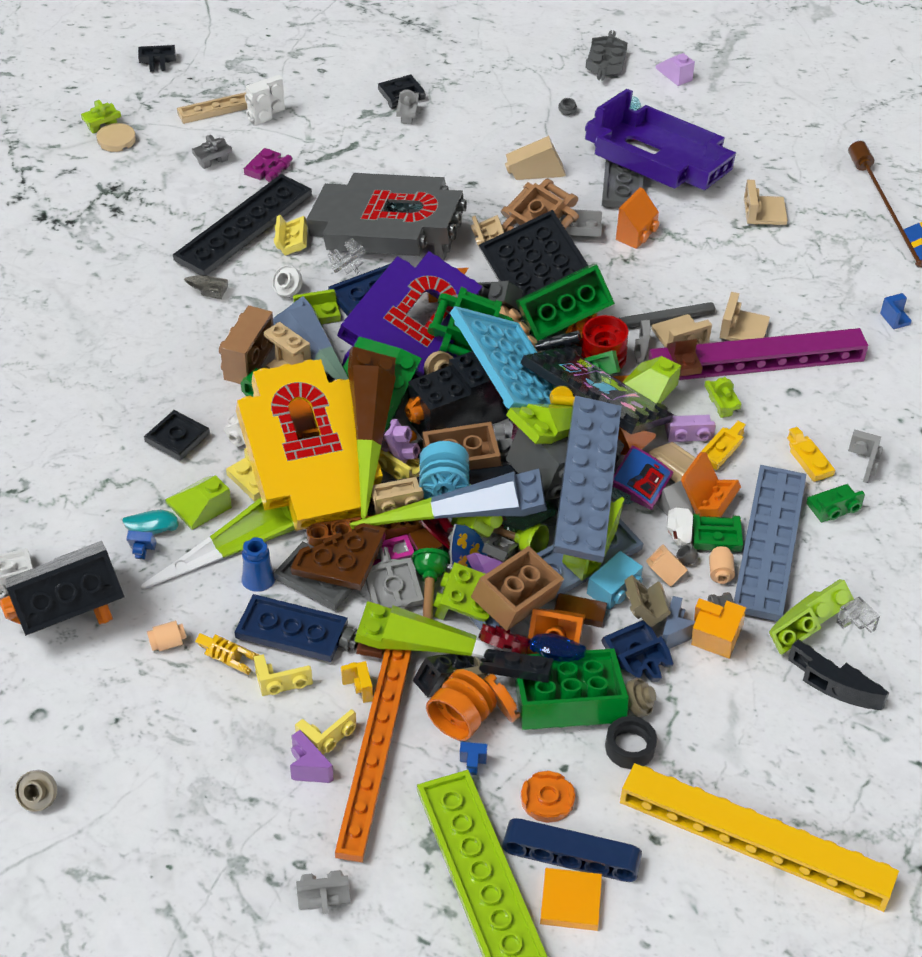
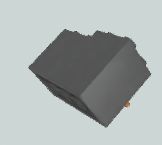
(548, 458)

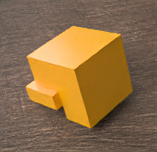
(717, 627)

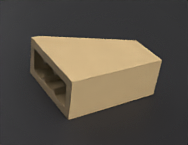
(535, 161)

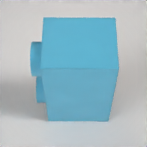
(608, 582)

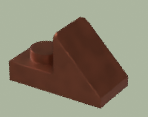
(684, 354)

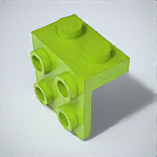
(457, 593)

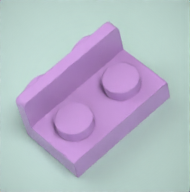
(690, 428)

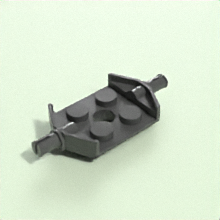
(606, 55)

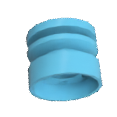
(443, 468)

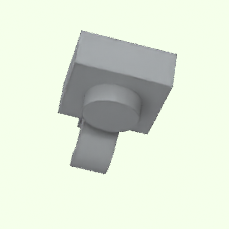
(503, 444)

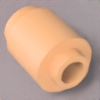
(721, 565)
(166, 636)

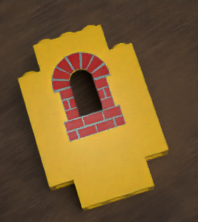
(312, 474)

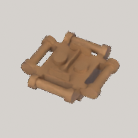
(537, 200)

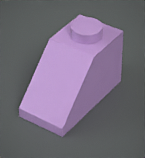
(677, 69)

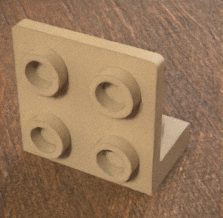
(763, 208)
(742, 324)
(682, 329)

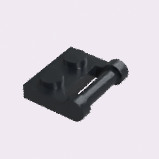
(393, 87)

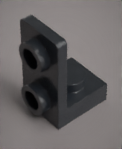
(436, 669)

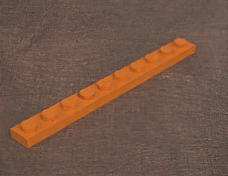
(373, 756)

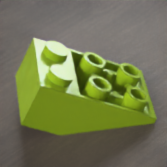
(584, 568)

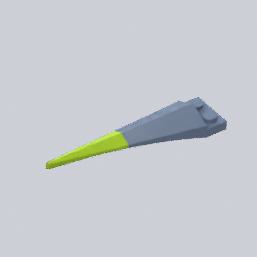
(499, 496)

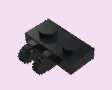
(161, 54)

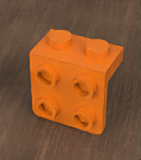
(707, 493)

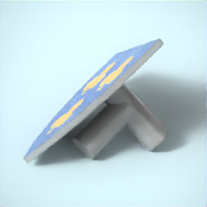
(463, 543)

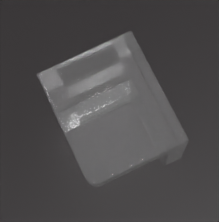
(859, 613)

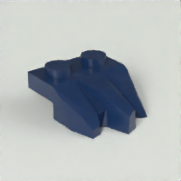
(639, 650)

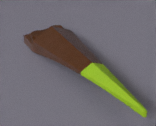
(371, 392)

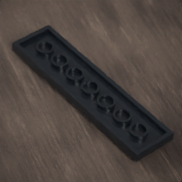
(242, 225)

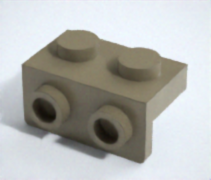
(647, 603)

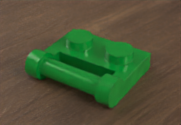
(717, 532)

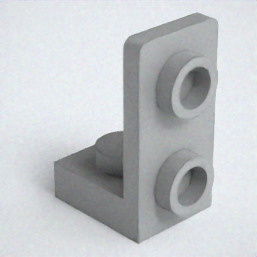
(867, 445)

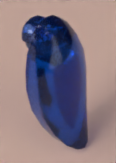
(557, 647)

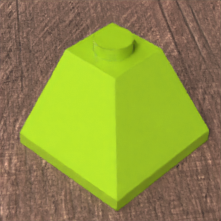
(655, 378)
(201, 501)

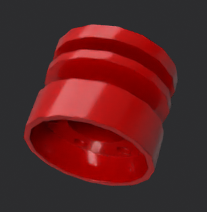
(604, 335)

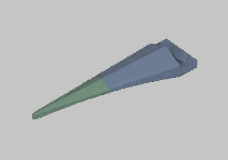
(304, 321)

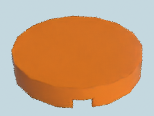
(504, 699)
(547, 796)

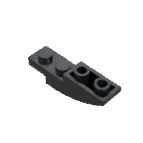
(842, 683)

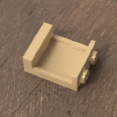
(289, 346)

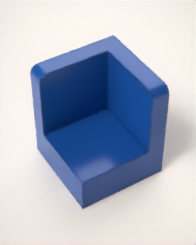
(893, 311)

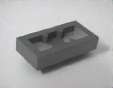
(500, 548)

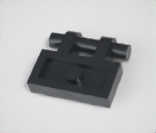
(566, 339)

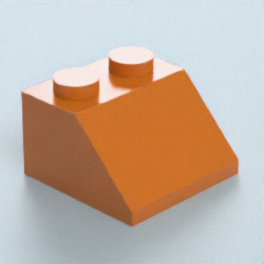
(637, 219)

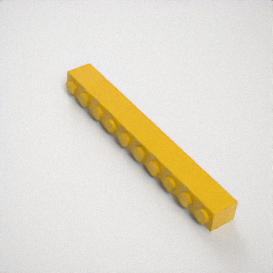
(759, 837)

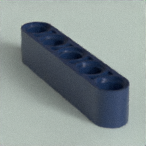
(572, 850)

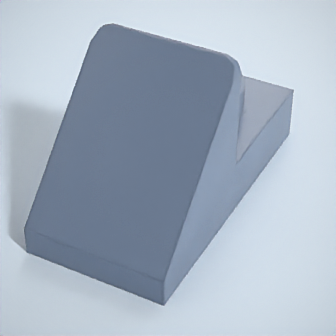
(677, 629)

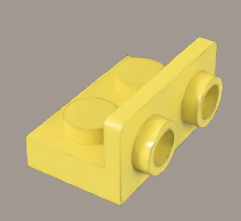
(244, 477)

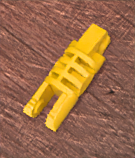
(225, 651)

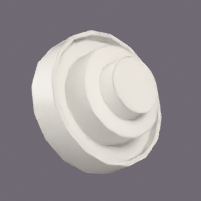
(287, 281)

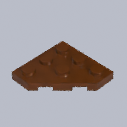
(342, 558)

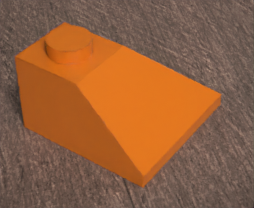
(557, 622)

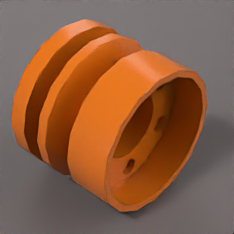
(461, 704)

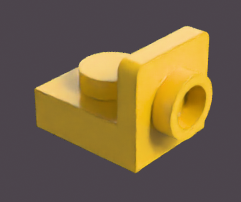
(359, 675)

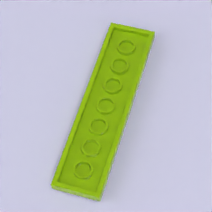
(479, 868)

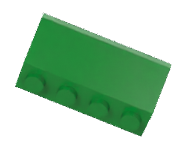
(565, 302)

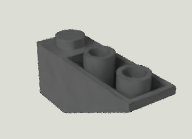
(501, 291)

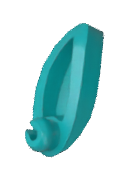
(152, 521)

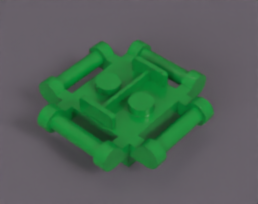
(467, 301)

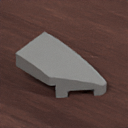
(642, 344)

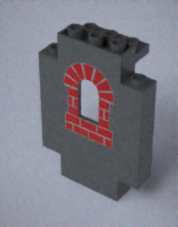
(358, 213)

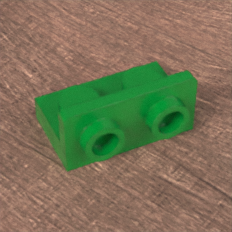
(835, 502)

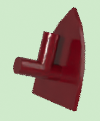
(440, 529)

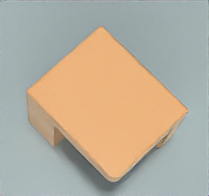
(666, 565)

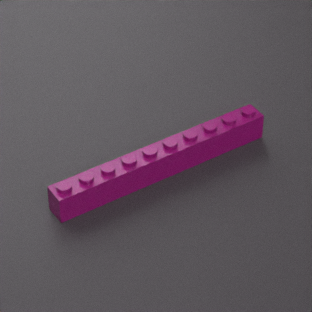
(776, 353)

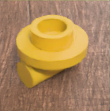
(561, 396)

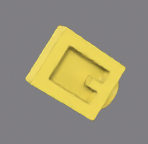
(274, 683)
(329, 738)

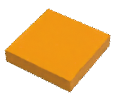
(571, 899)

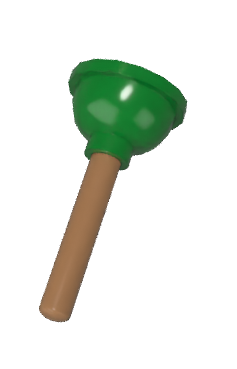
(430, 564)

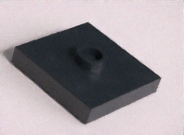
(177, 435)

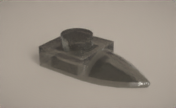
(208, 285)

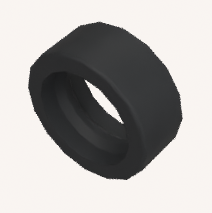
(633, 725)

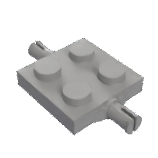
(394, 582)

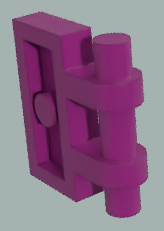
(267, 164)

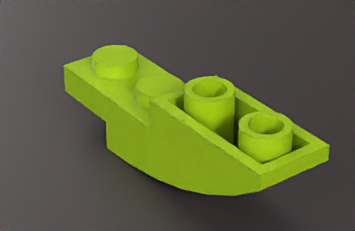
(808, 614)

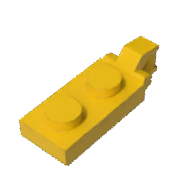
(724, 444)
(809, 456)

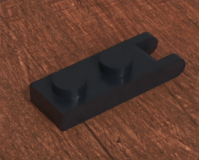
(517, 665)

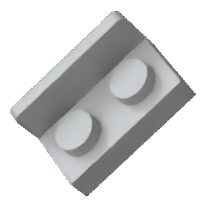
(587, 224)

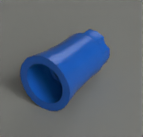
(257, 566)

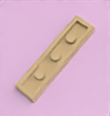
(212, 108)

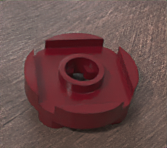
(502, 639)

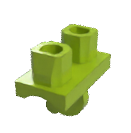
(100, 114)
(723, 396)

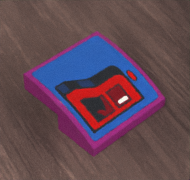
(642, 477)

